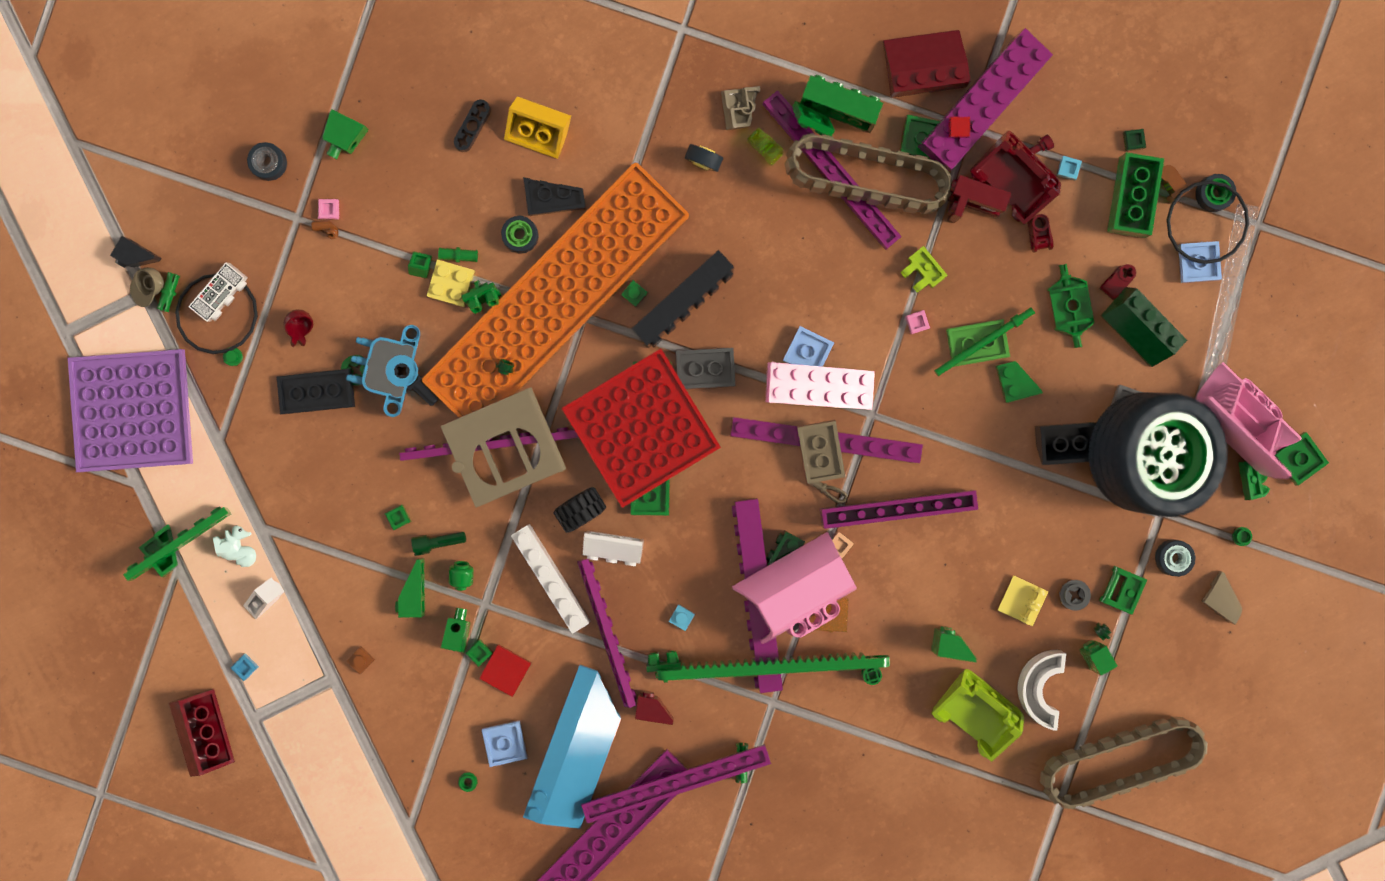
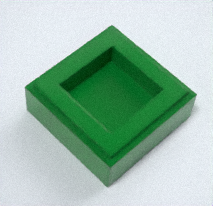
(398, 517)
(479, 652)

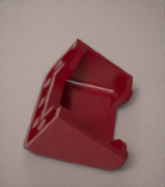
(1018, 170)

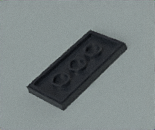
(315, 391)

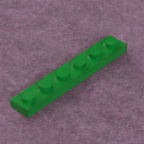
(171, 547)

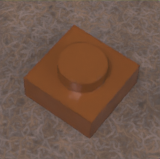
(360, 660)

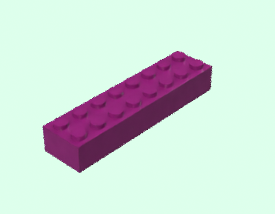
(987, 98)

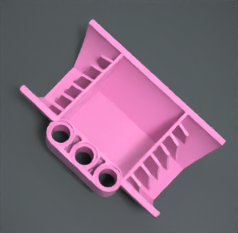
(1248, 420)
(799, 587)

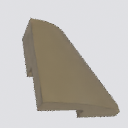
(738, 106)

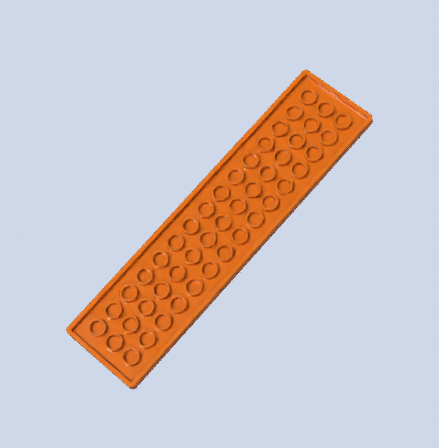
(558, 293)

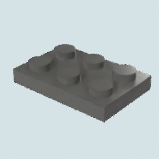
(706, 368)

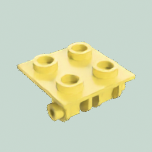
(1023, 600)

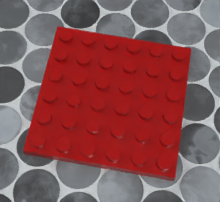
(641, 427)

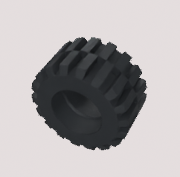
(579, 509)

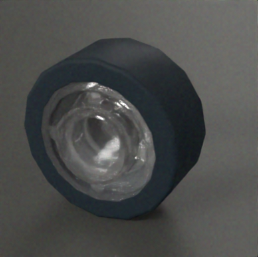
(257, 157)

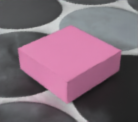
(328, 209)
(917, 322)

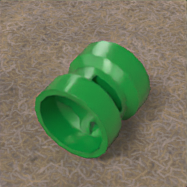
(872, 672)

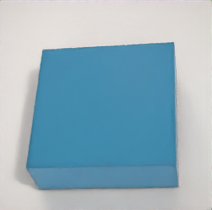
(244, 667)

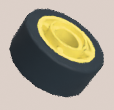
(703, 157)

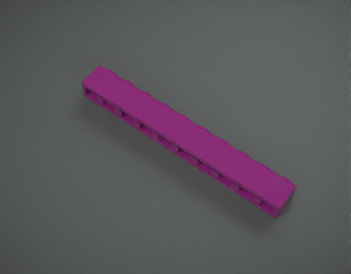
(753, 560)

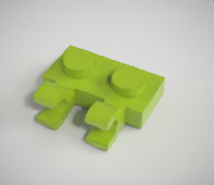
(926, 267)

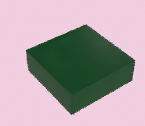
(1134, 140)

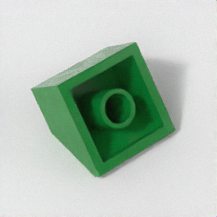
(951, 645)

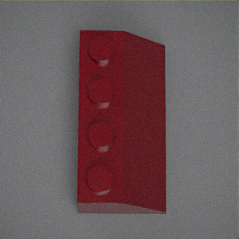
(201, 732)

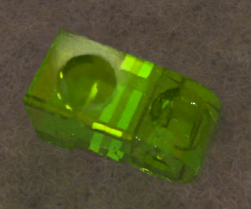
(765, 146)

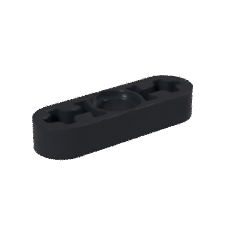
(483, 116)

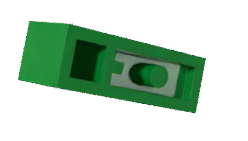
(412, 597)

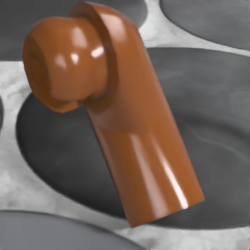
(326, 226)

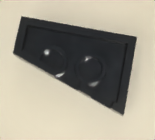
(552, 198)

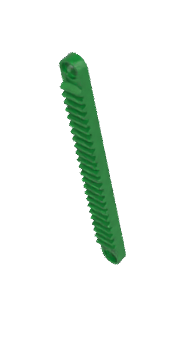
(773, 667)

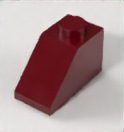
(652, 709)

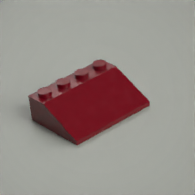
(926, 63)

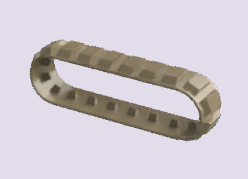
(867, 152)
(1138, 780)

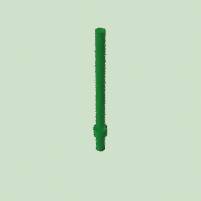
(1015, 321)

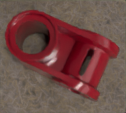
(1040, 234)
(1116, 282)

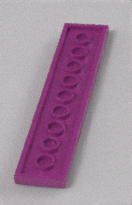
(611, 834)

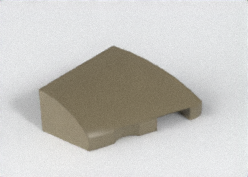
(1223, 599)

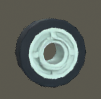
(1185, 560)

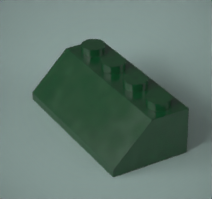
(1143, 327)

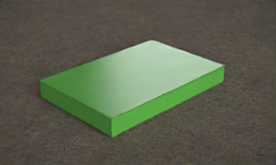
(965, 336)

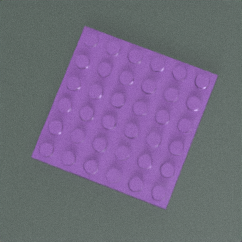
(130, 410)

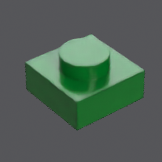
(634, 293)

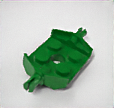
(1066, 320)

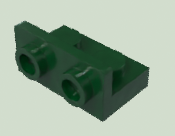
(785, 544)

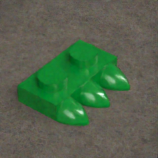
(1252, 482)

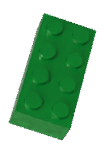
(841, 103)
(1135, 195)

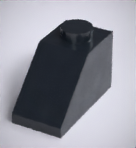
(132, 254)

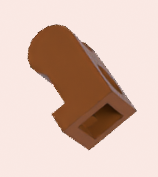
(1172, 182)

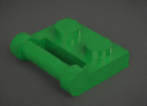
(1129, 592)

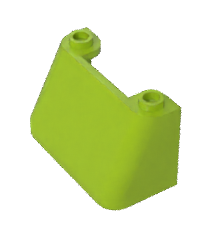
(981, 714)

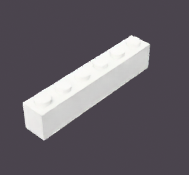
(550, 578)

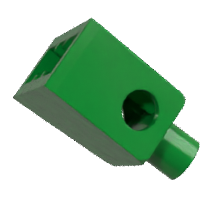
(342, 134)
(456, 640)

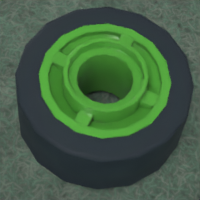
(515, 224)

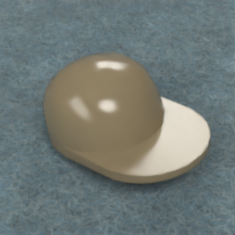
(145, 285)

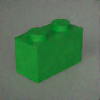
(1098, 657)

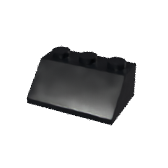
(1064, 442)

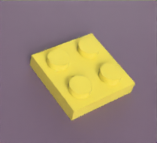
(450, 282)

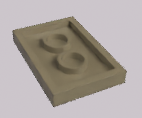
(821, 451)

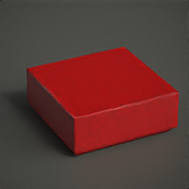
(959, 127)

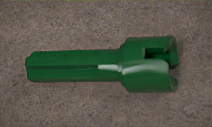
(424, 544)

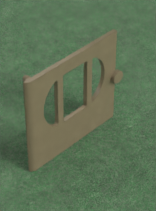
(505, 415)

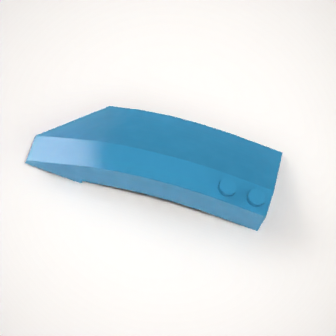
(575, 753)

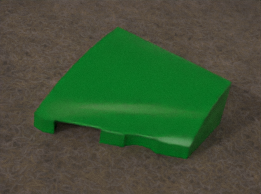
(153, 544)

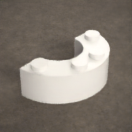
(1032, 682)

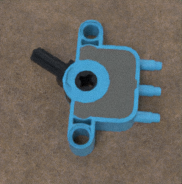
(382, 370)

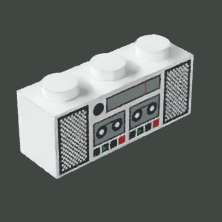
(219, 292)

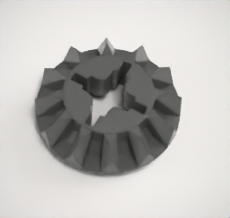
(1083, 592)

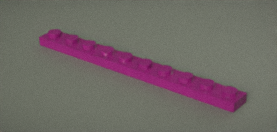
(831, 171)
(505, 441)
(848, 442)
(676, 783)

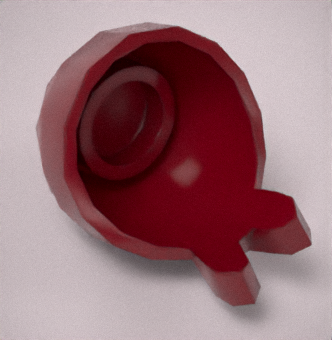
(297, 325)

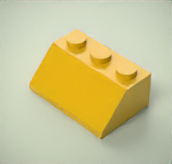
(537, 127)

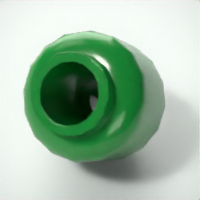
(461, 575)

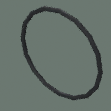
(1244, 232)
(203, 349)

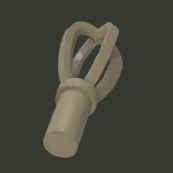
(822, 487)

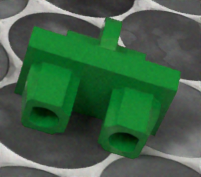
(480, 295)
(654, 662)

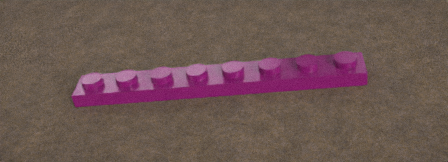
(610, 641)

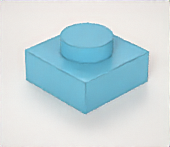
(1069, 168)
(681, 617)

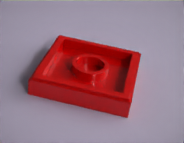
(505, 670)

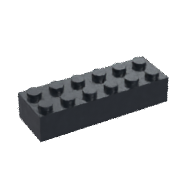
(684, 299)

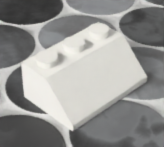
(612, 548)

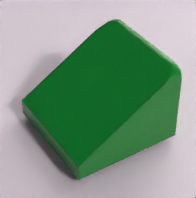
(419, 264)

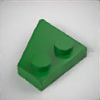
(1016, 382)

